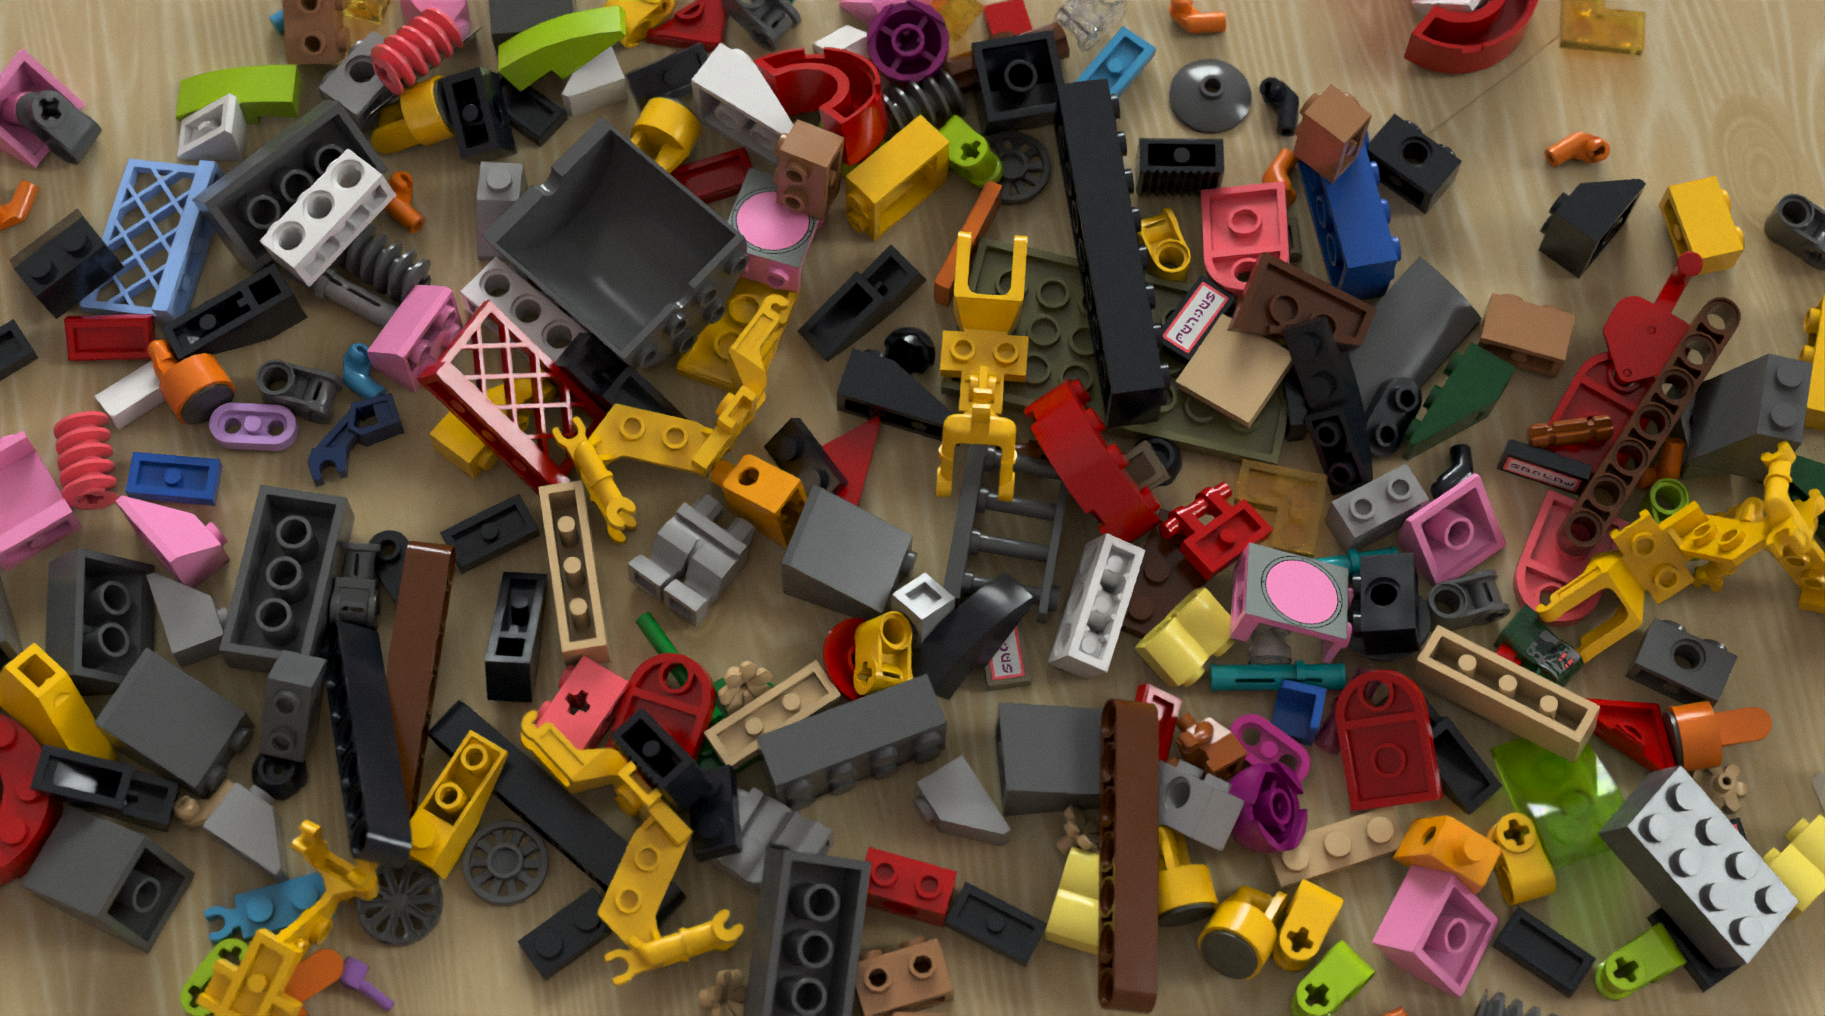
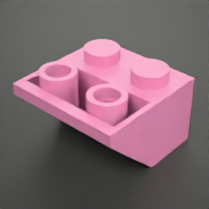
(416, 335)

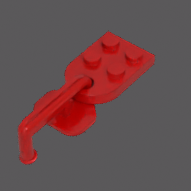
(1638, 345)

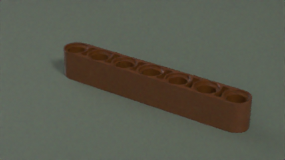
(1659, 409)
(417, 654)
(1128, 857)

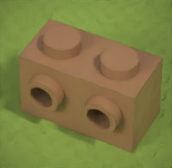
(315, 31)
(1331, 132)
(808, 169)
(1526, 333)
(903, 979)

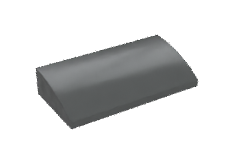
(1412, 331)

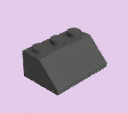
(98, 617)

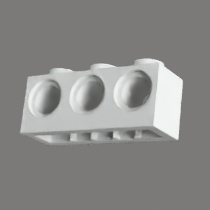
(326, 238)
(519, 302)
(1096, 606)

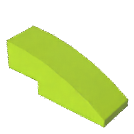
(560, 45)
(259, 90)

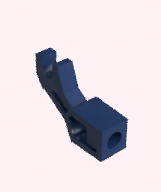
(347, 433)

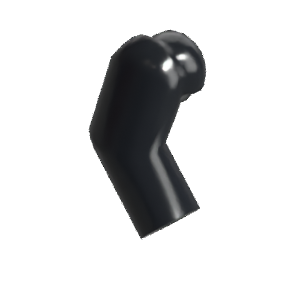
(1283, 102)
(1460, 469)

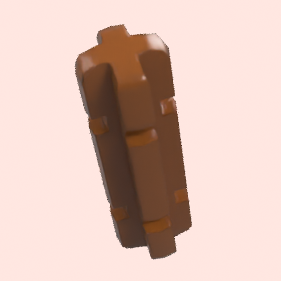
(1570, 431)

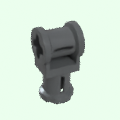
(357, 586)

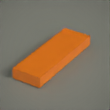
(977, 223)

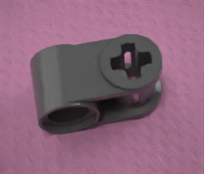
(760, 15)
(63, 127)
(1805, 235)
(307, 391)
(1471, 599)

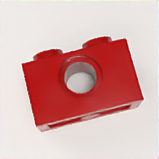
(909, 887)

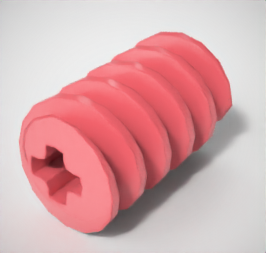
(413, 48)
(84, 460)

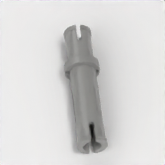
(350, 296)

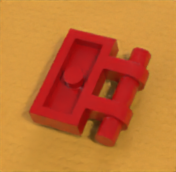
(1223, 539)

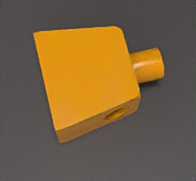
(762, 496)
(1451, 849)

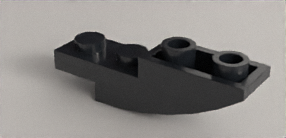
(1335, 404)

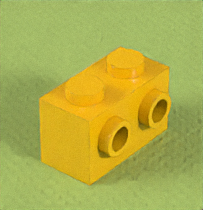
(1702, 223)

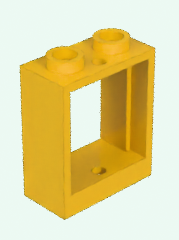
(896, 178)

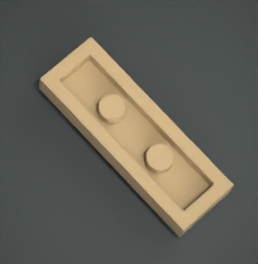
(790, 701)
(1338, 848)

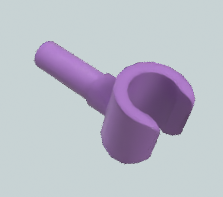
(353, 978)

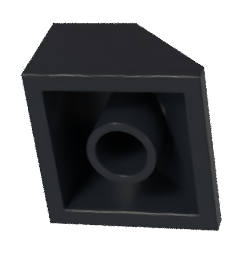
(1015, 81)
(1588, 221)
(66, 264)

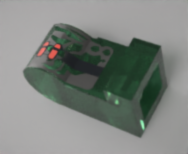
(1540, 648)

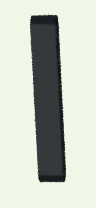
(366, 745)
(548, 806)

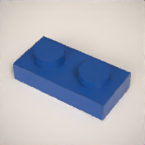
(174, 478)

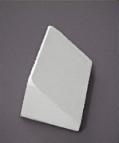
(131, 396)

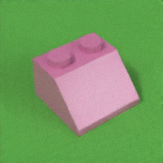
(1436, 929)

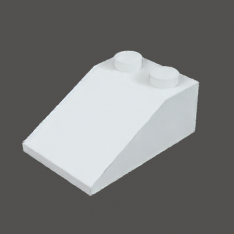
(739, 103)

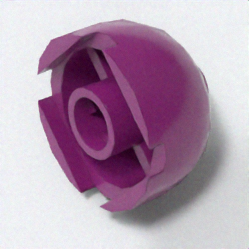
(908, 42)
(1271, 811)

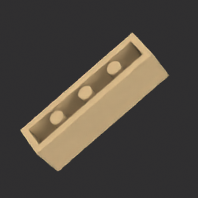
(574, 573)
(1506, 694)

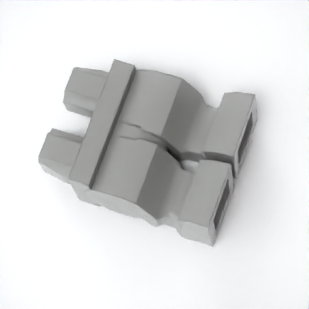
(708, 551)
(772, 826)

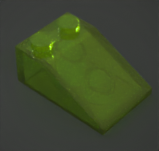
(1560, 798)

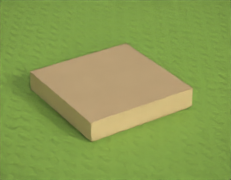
(1235, 372)

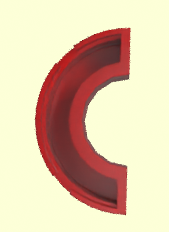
(1469, 40)
(839, 87)
(1090, 467)
(24, 814)

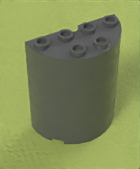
(623, 248)

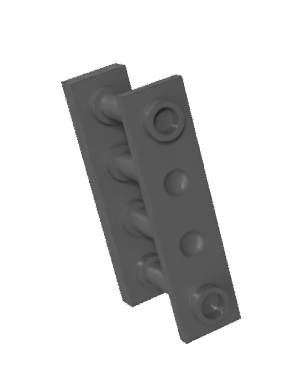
(969, 540)

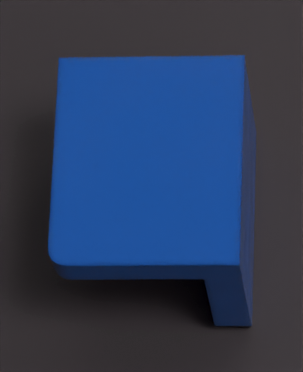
(1298, 710)

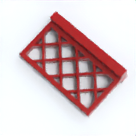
(487, 420)

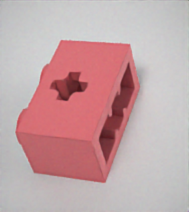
(579, 685)

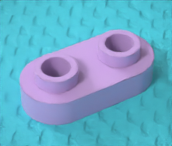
(255, 424)

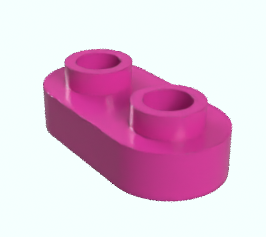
(1272, 744)

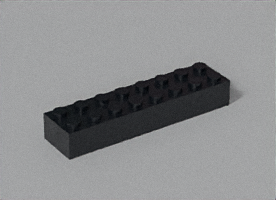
(1109, 253)

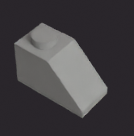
(497, 191)
(189, 619)
(960, 805)
(251, 830)

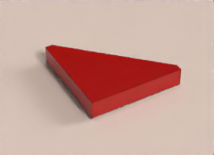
(698, 22)
(853, 457)
(1638, 730)

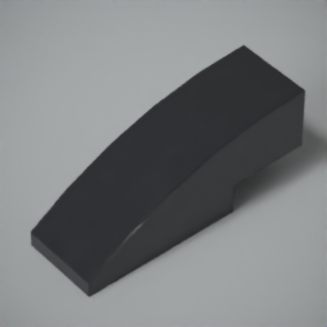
(861, 303)
(609, 379)
(971, 634)
(1461, 770)
(106, 787)

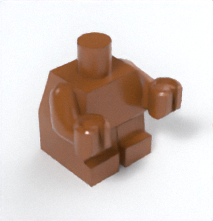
(1209, 747)

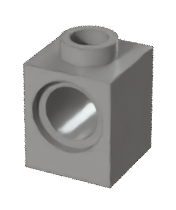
(924, 605)

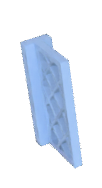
(188, 240)

